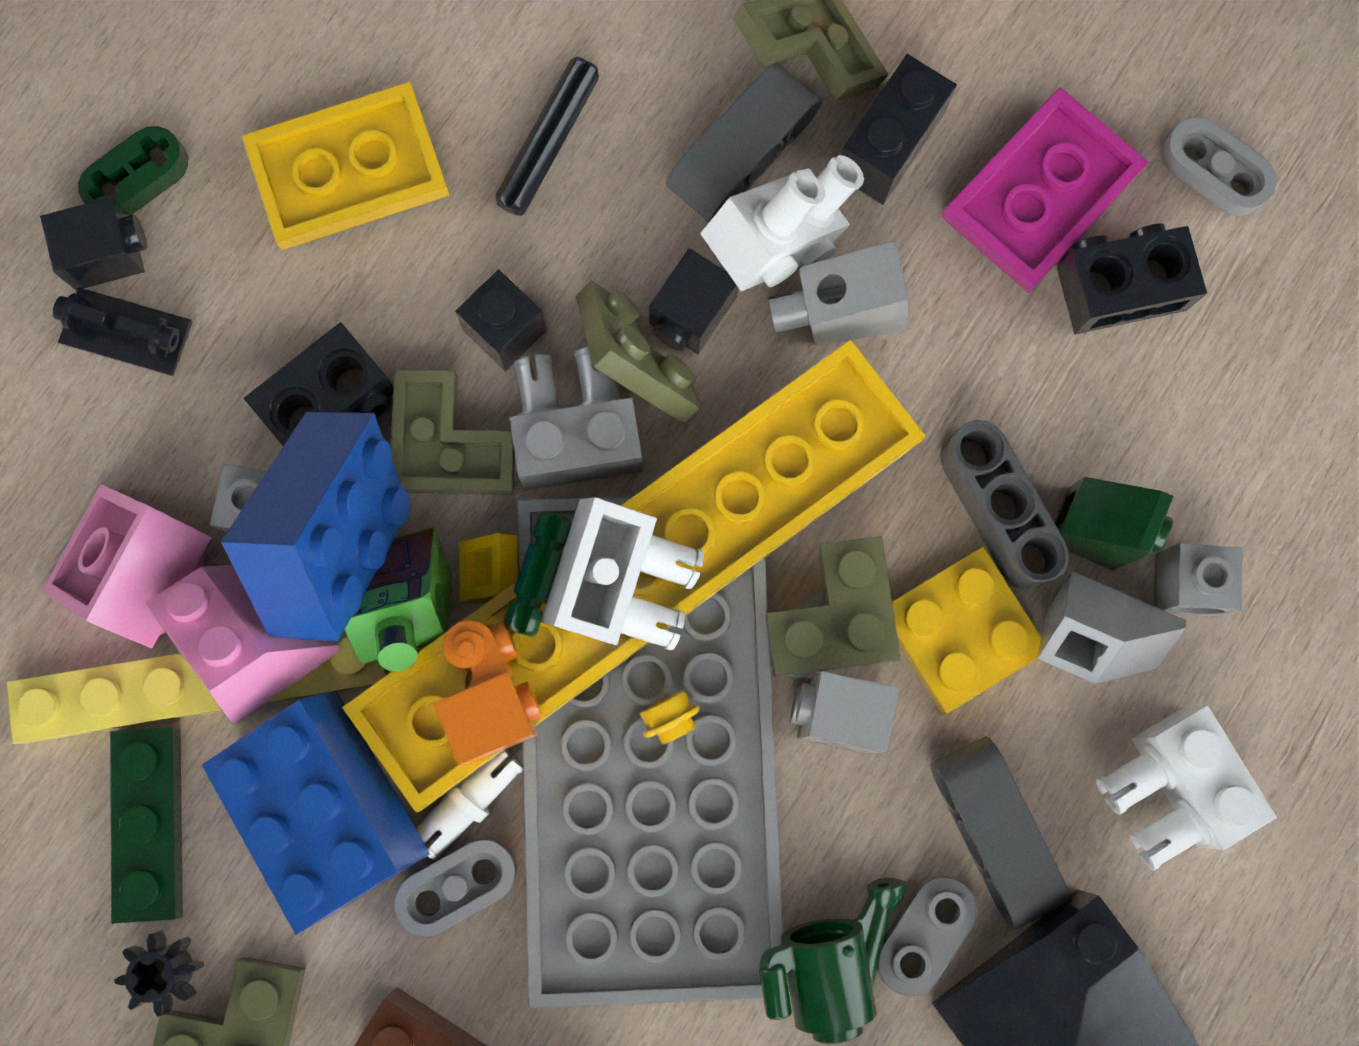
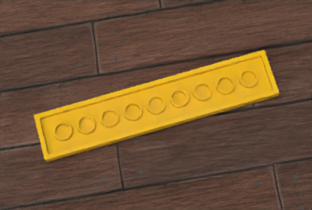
(727, 498)

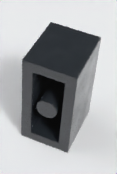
(898, 126)

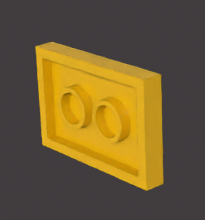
(345, 166)

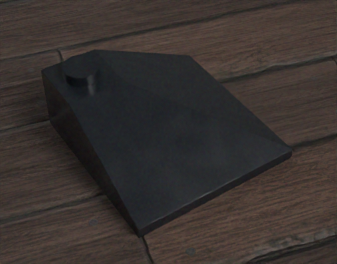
(1065, 984)

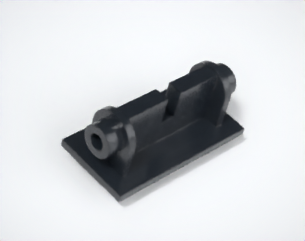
(122, 330)

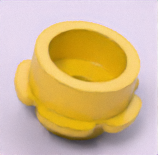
(669, 717)

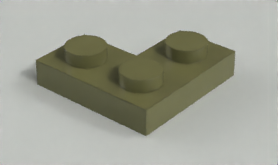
(815, 28)
(627, 358)
(430, 450)
(854, 624)
(257, 1012)

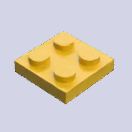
(964, 631)

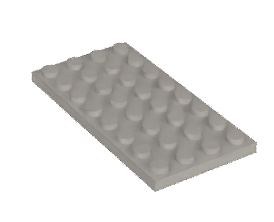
(650, 856)

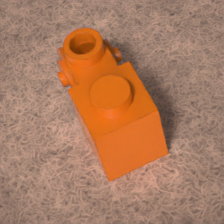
(493, 708)

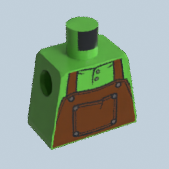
(403, 603)

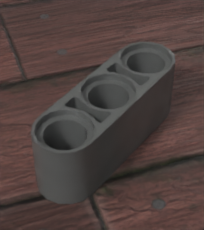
(744, 141)
(1004, 475)
(1000, 833)

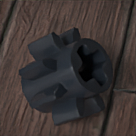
(141, 973)

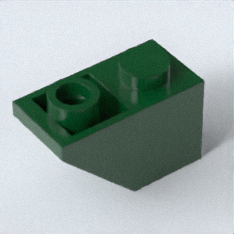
(1113, 521)

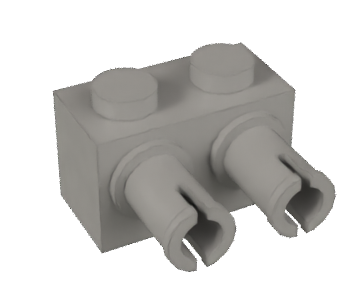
(572, 442)

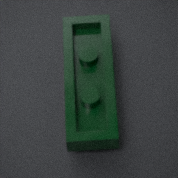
(146, 825)

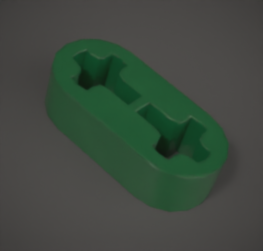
(132, 169)

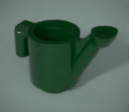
(830, 969)

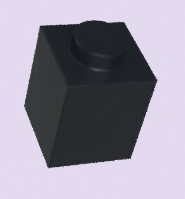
(94, 243)
(692, 303)
(501, 320)

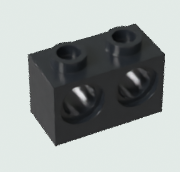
(1134, 289)
(312, 382)

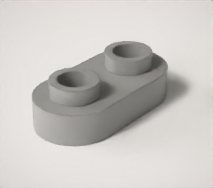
(1219, 162)
(456, 886)
(921, 932)

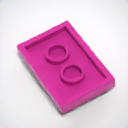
(1044, 189)

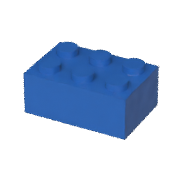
(318, 526)
(314, 809)

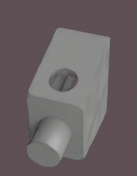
(869, 295)

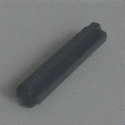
(547, 136)

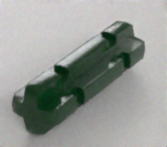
(537, 573)

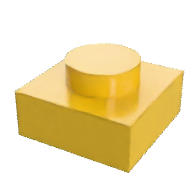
(487, 566)

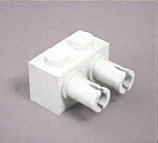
(783, 224)
(601, 570)
(1202, 779)

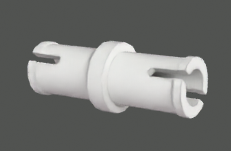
(467, 803)

